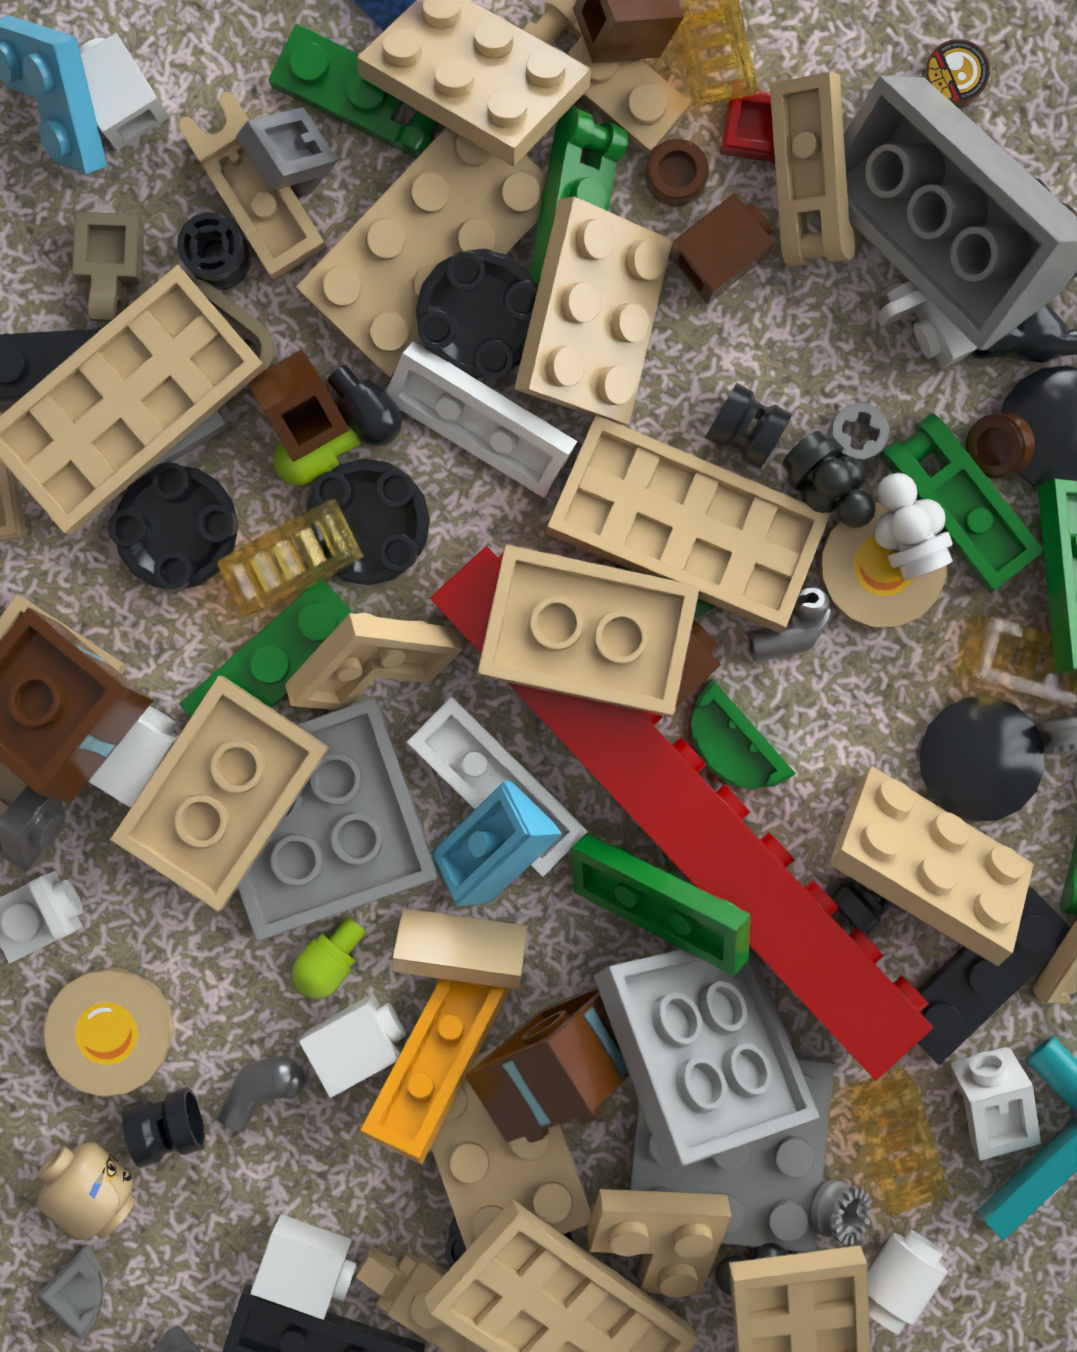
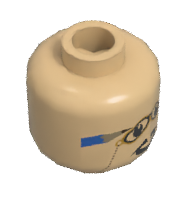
(85, 1191)

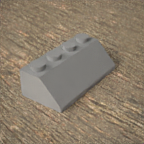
(955, 210)

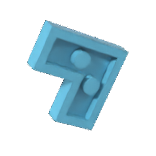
(52, 71)

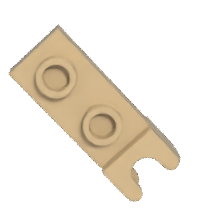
(269, 219)

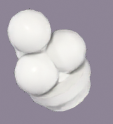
(911, 528)

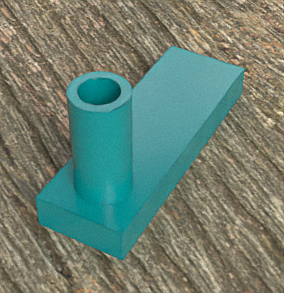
(1050, 1165)

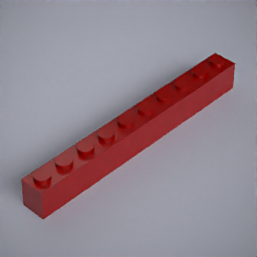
(717, 850)

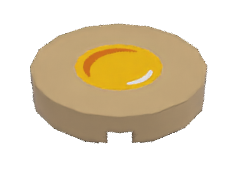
(864, 584)
(108, 1032)

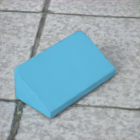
(494, 846)

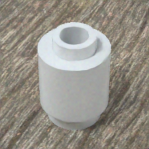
(903, 1280)

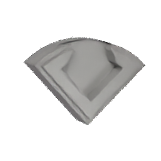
(77, 1292)

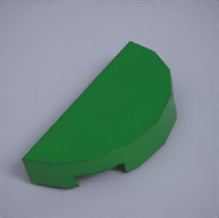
(733, 744)

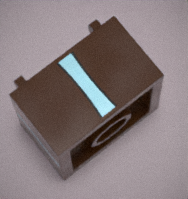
(60, 707)
(551, 1069)

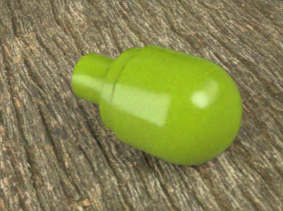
(314, 464)
(327, 961)

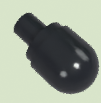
(366, 408)

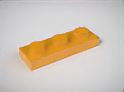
(433, 1067)

